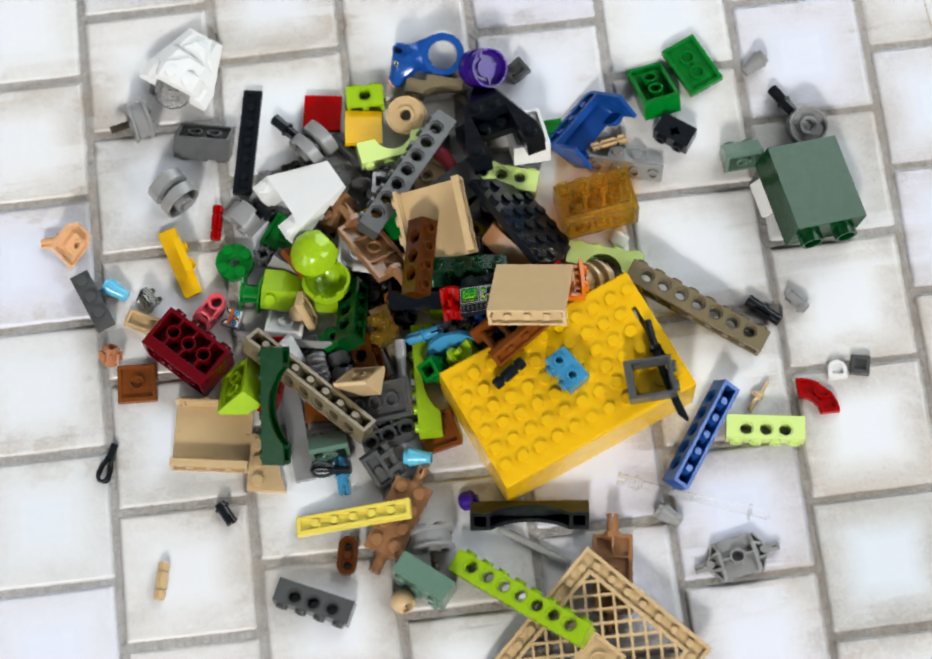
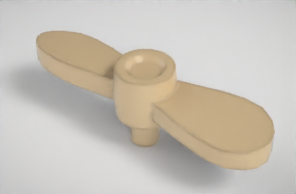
(758, 396)

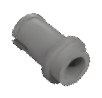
(795, 300)

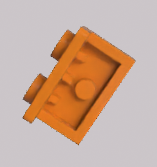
(579, 286)

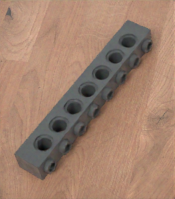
(443, 125)

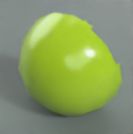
(313, 253)
(328, 287)

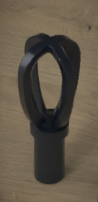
(109, 458)
(333, 469)

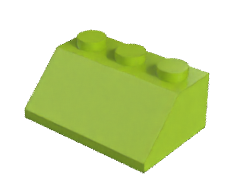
(240, 389)

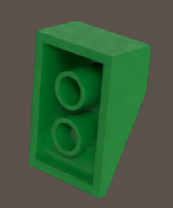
(654, 90)

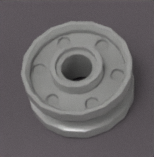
(811, 114)

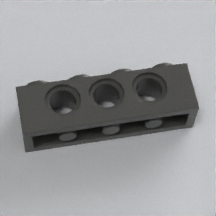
(287, 588)

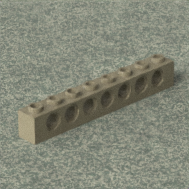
(699, 316)
(316, 391)

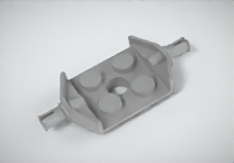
(726, 568)

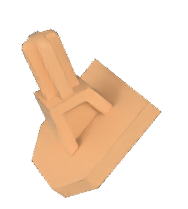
(68, 244)

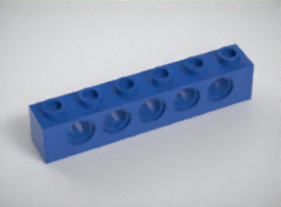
(701, 434)

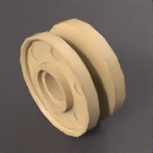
(395, 114)

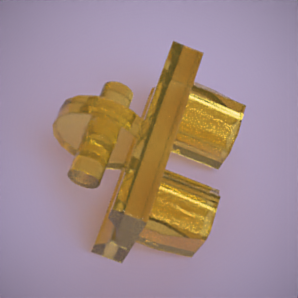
(385, 329)

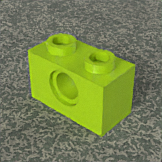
(373, 103)

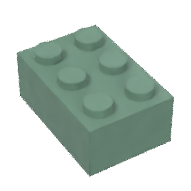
(423, 581)

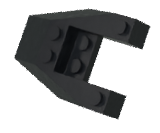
(487, 115)

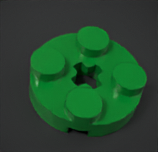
(232, 252)

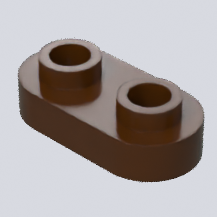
(347, 556)

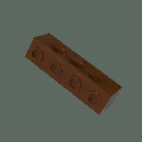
(419, 257)
(373, 356)

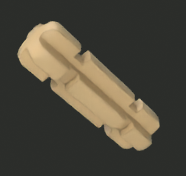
(605, 144)
(161, 580)

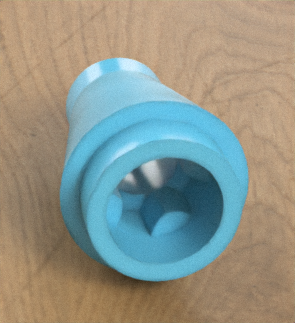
(115, 290)
(416, 457)

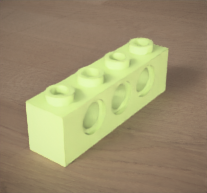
(530, 176)
(774, 423)

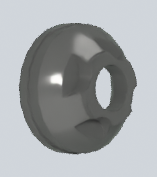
(358, 190)

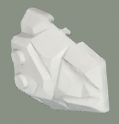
(187, 65)

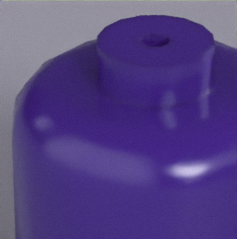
(465, 498)

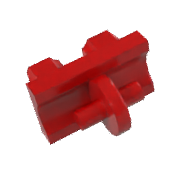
(450, 302)

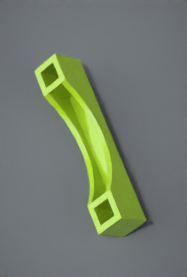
(429, 417)

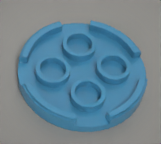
(443, 341)

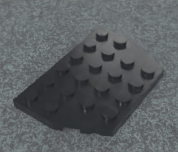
(523, 220)

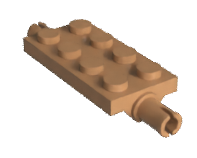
(380, 256)
(392, 538)
(618, 552)

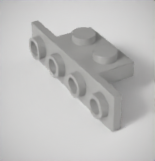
(631, 158)

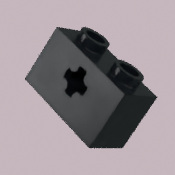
(683, 132)

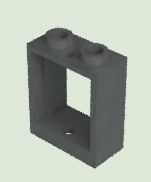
(650, 362)

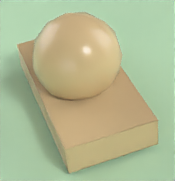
(304, 311)

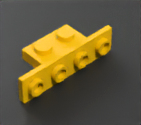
(181, 265)

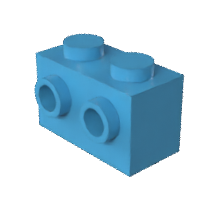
(566, 370)

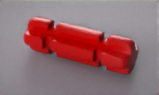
(216, 224)

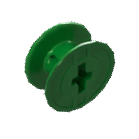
(250, 293)

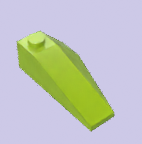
(280, 292)

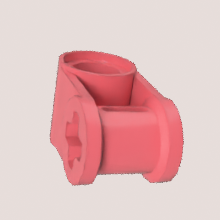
(210, 312)

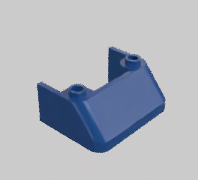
(586, 123)

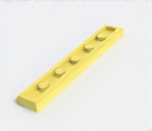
(354, 517)

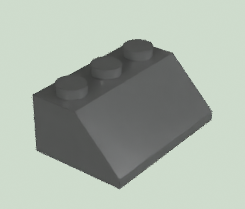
(204, 142)

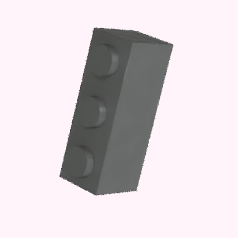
(92, 301)

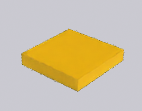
(363, 126)

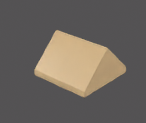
(361, 381)

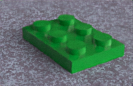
(691, 65)

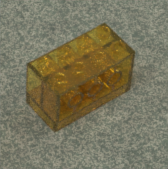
(596, 203)

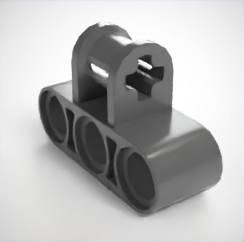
(390, 428)

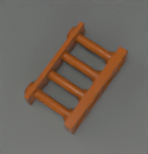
(511, 345)

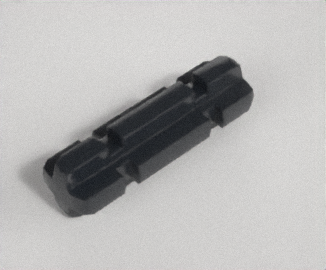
(508, 373)

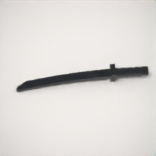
(655, 349)

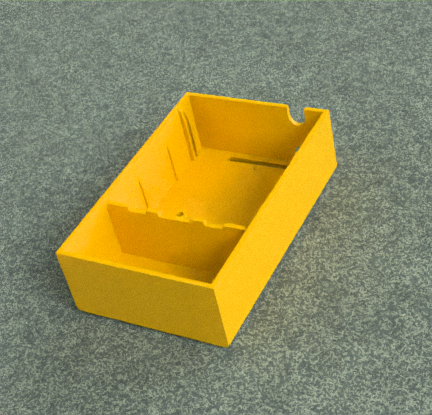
(536, 429)

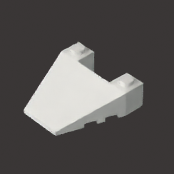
(306, 193)

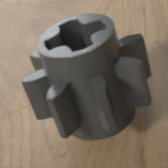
(262, 251)

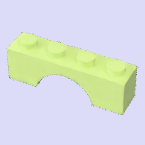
(374, 155)
(589, 252)

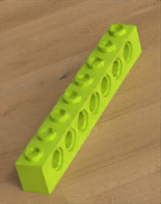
(461, 568)

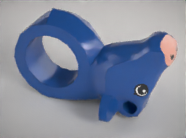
(413, 57)

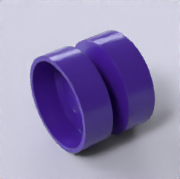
(483, 67)

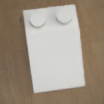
(518, 152)

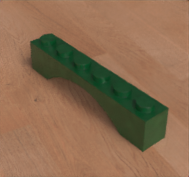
(274, 445)

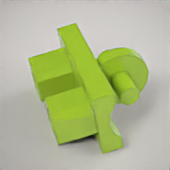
(460, 353)

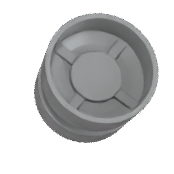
(317, 141)
(173, 192)

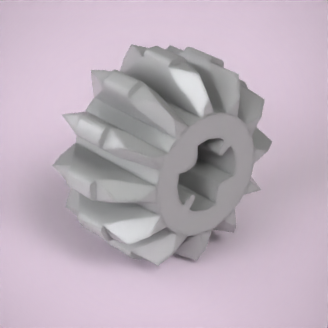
(318, 363)

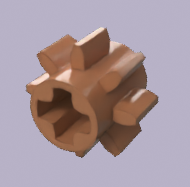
(110, 355)

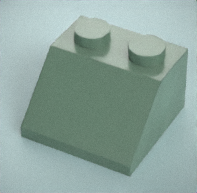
(740, 155)
(328, 446)

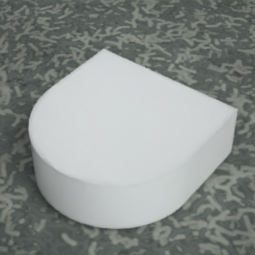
(836, 370)

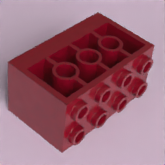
(188, 351)

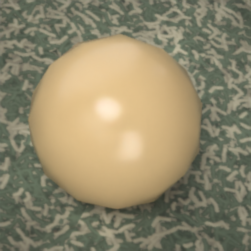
(402, 601)

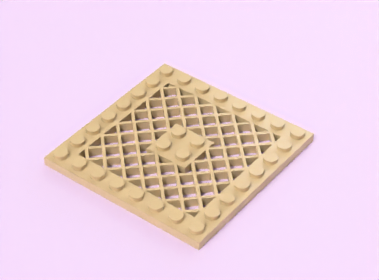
(598, 647)

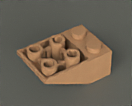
(333, 218)

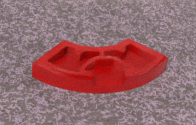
(818, 394)

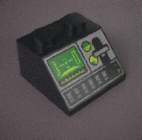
(475, 294)

